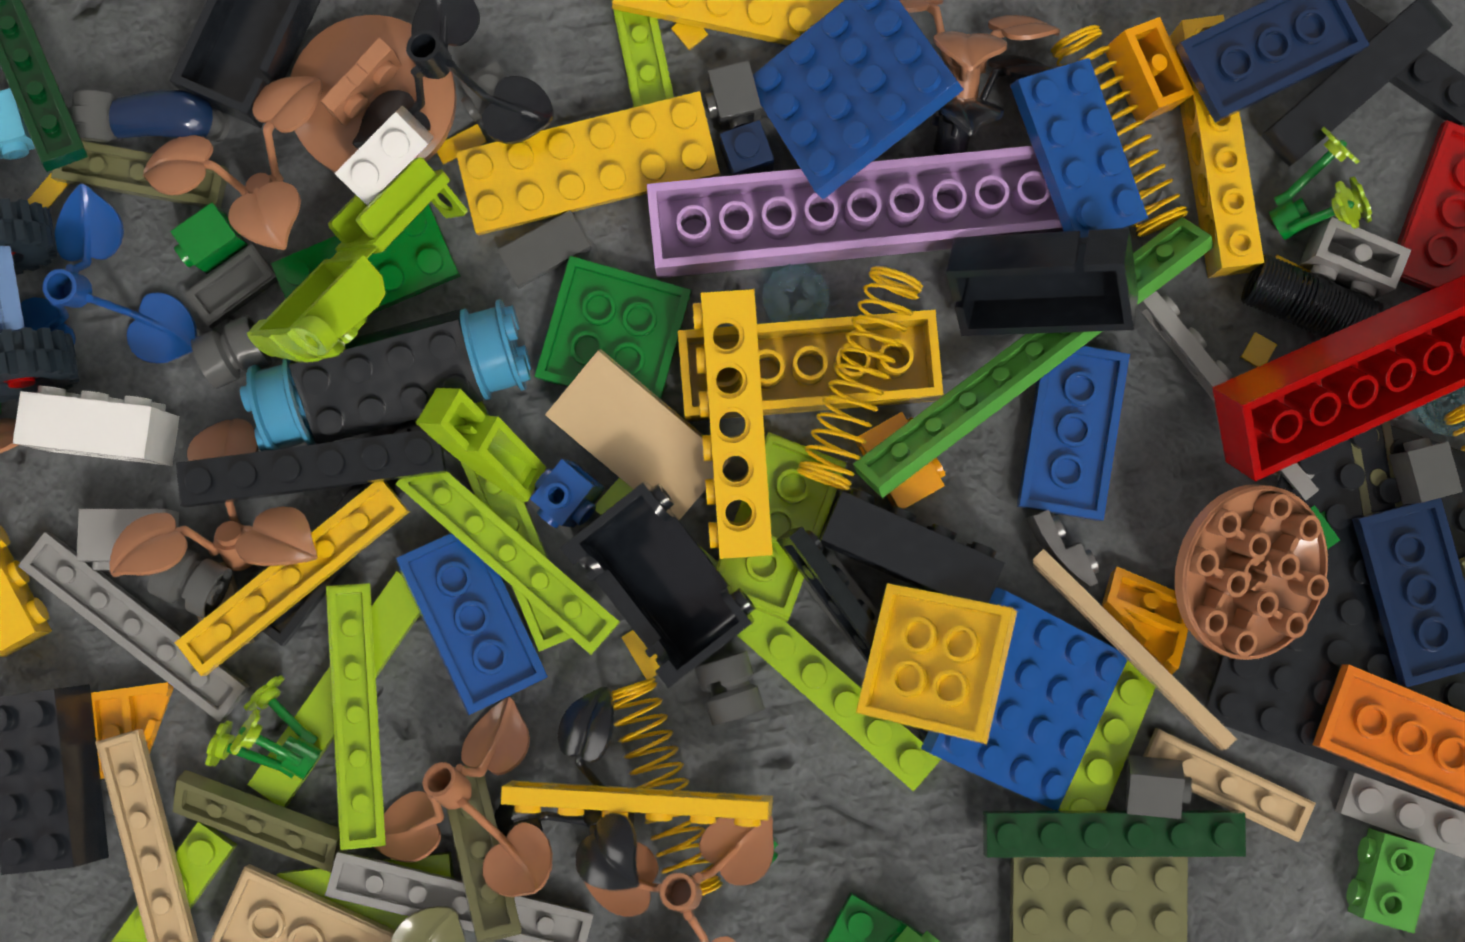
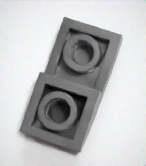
(1074, 559)

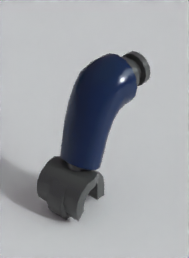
(150, 113)

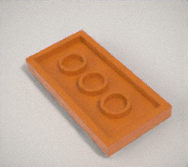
(1395, 733)

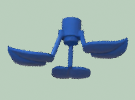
(95, 230)

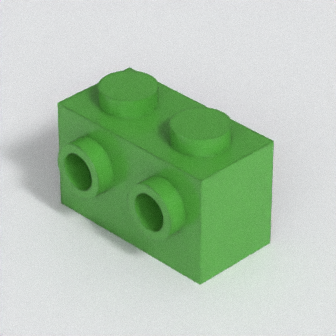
(1390, 880)

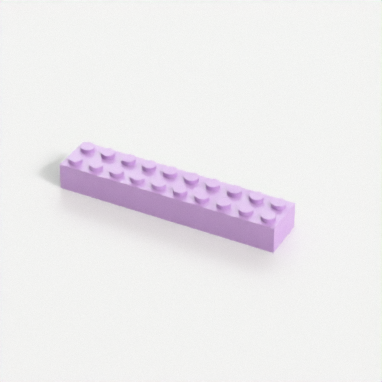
(877, 212)

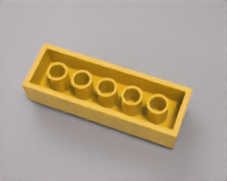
(801, 358)

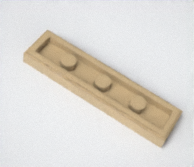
(1235, 787)

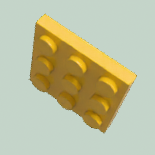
(937, 662)

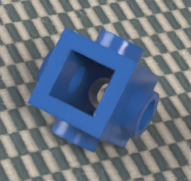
(566, 495)

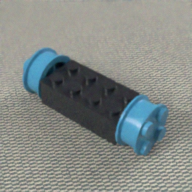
(386, 377)

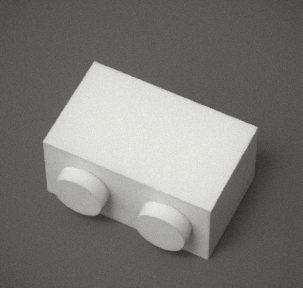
(384, 155)

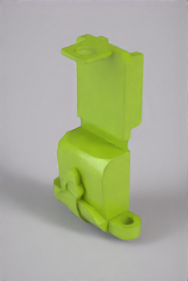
(345, 289)

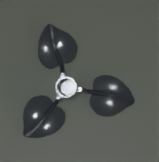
(518, 104)
(966, 116)
(610, 852)

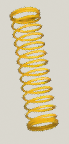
(1094, 33)
(810, 469)
(636, 690)

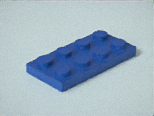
(1078, 149)
(1074, 435)
(471, 622)

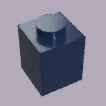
(746, 150)

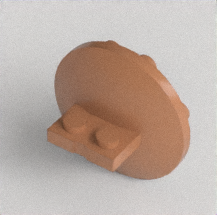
(356, 65)
(1251, 571)

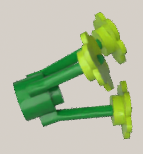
(1348, 204)
(293, 758)

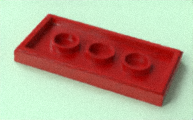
(1437, 215)

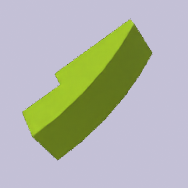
(481, 442)

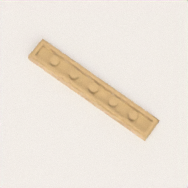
(1133, 651)
(146, 838)

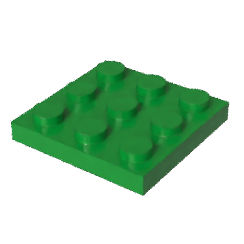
(616, 312)

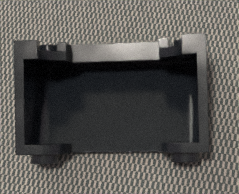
(660, 581)

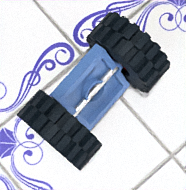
(28, 355)

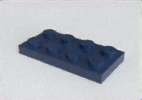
(1268, 51)
(1416, 589)

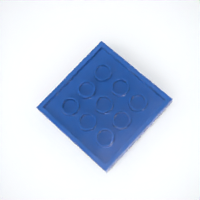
(853, 89)
(1045, 706)

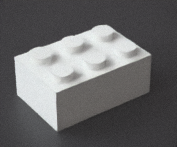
(96, 425)

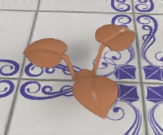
(973, 50)
(267, 203)
(275, 539)
(495, 743)
(736, 851)

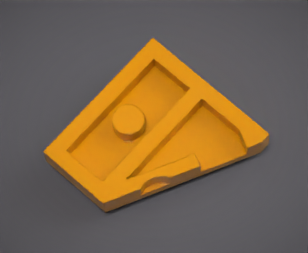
(1148, 614)
(129, 710)

